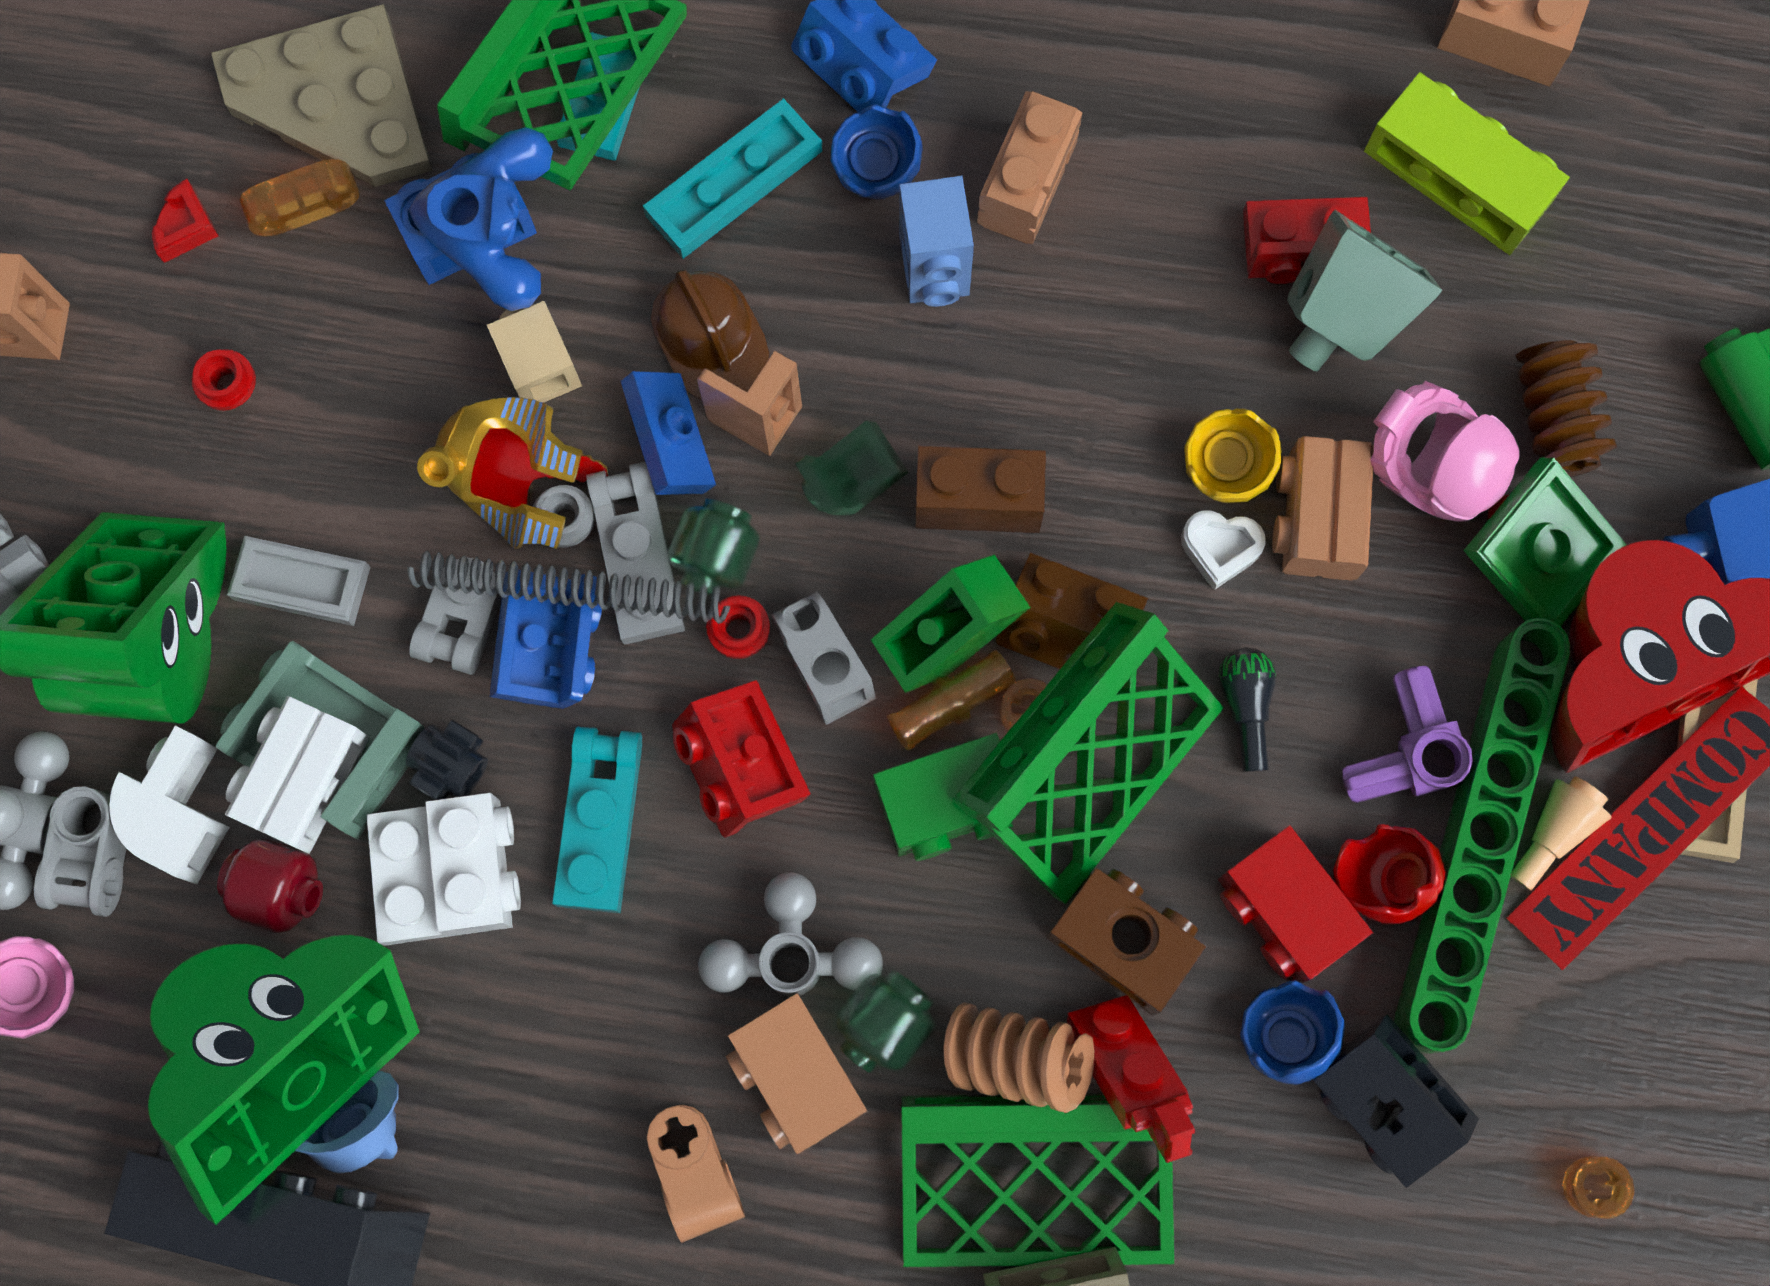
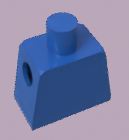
(1732, 532)

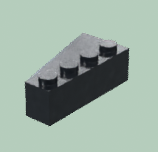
(278, 1231)

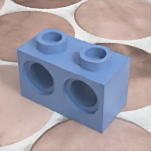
(935, 240)

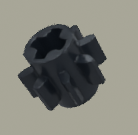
(446, 761)

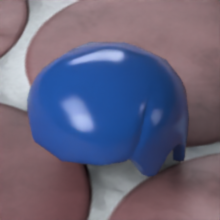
(876, 152)
(1292, 1032)

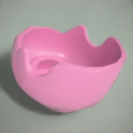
(33, 986)

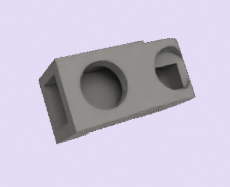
(824, 658)

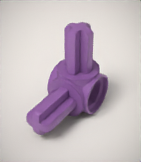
(1405, 768)

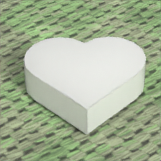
(1221, 546)

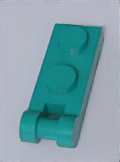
(597, 822)

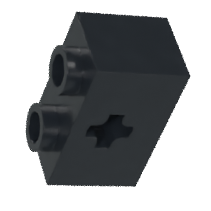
(1399, 1138)

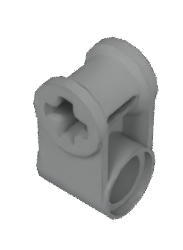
(80, 856)

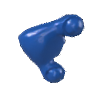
(475, 214)

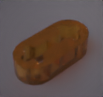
(299, 197)

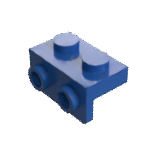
(860, 51)
(544, 648)

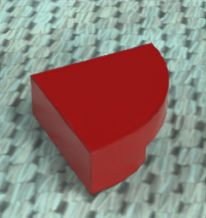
(181, 223)

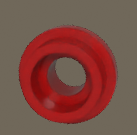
(216, 365)
(740, 608)

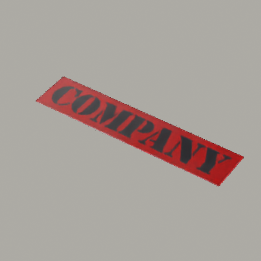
(1648, 830)

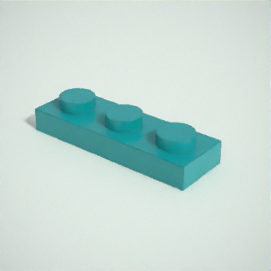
(733, 178)

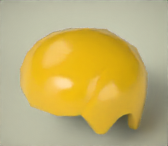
(1232, 455)

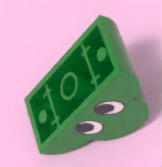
(121, 619)
(267, 1055)

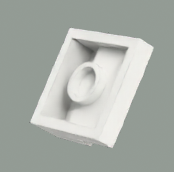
(442, 869)

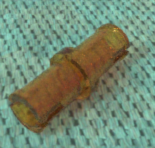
(951, 700)

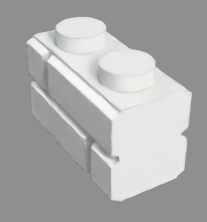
(294, 773)

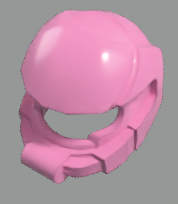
(1462, 464)

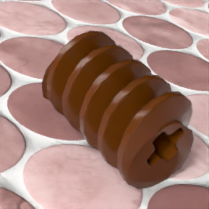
(1563, 404)

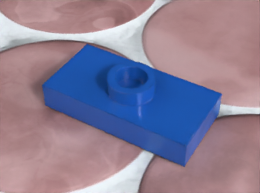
(668, 433)

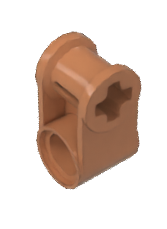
(696, 1184)

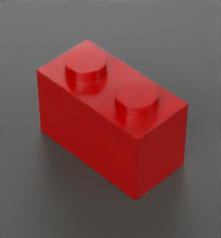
(1292, 907)

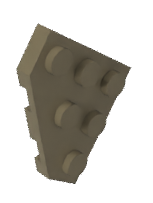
(331, 93)

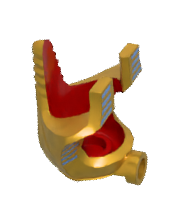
(494, 454)

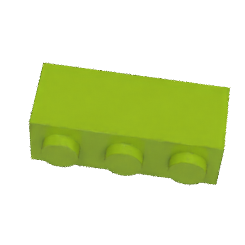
(1465, 162)

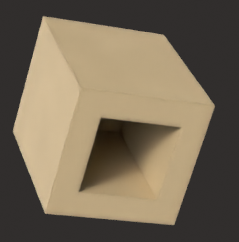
(534, 353)

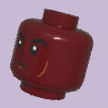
(269, 885)

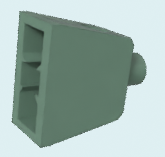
(1355, 294)

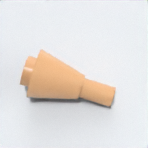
(1567, 819)

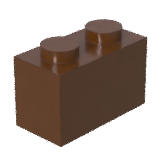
(980, 489)

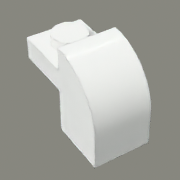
(154, 815)

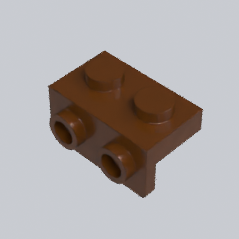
(1062, 610)

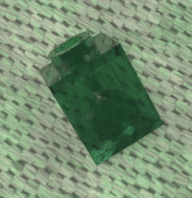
(851, 471)

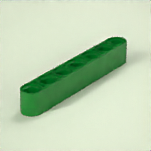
(1505, 813)

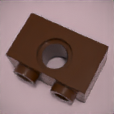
(1087, 937)

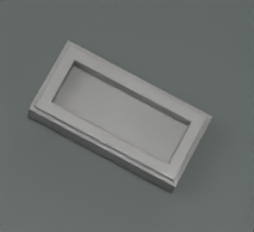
(298, 580)

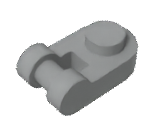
(470, 609)

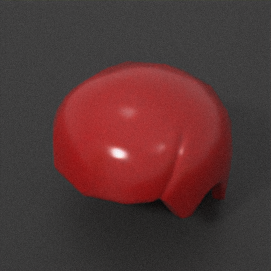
(1390, 874)

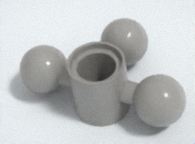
(26, 812)
(790, 901)

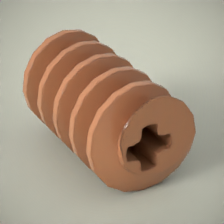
(1018, 1058)

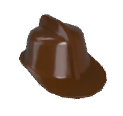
(708, 326)

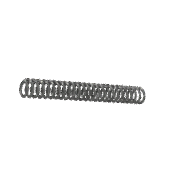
(475, 568)

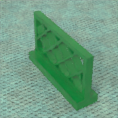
(512, 50)
(1065, 721)
(1000, 1120)

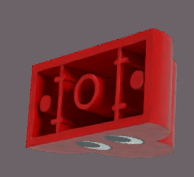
(1655, 644)

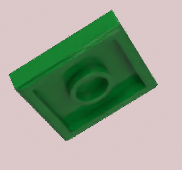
(1544, 544)

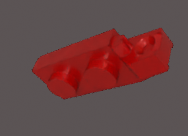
(1136, 1075)

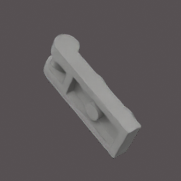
(635, 547)

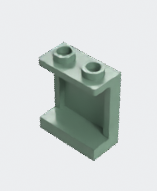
(317, 684)

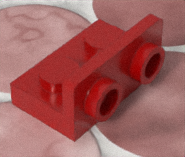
(1284, 232)
(738, 757)

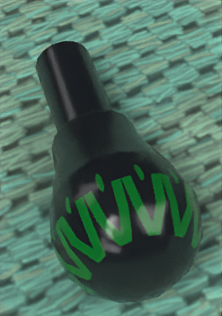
(1248, 685)

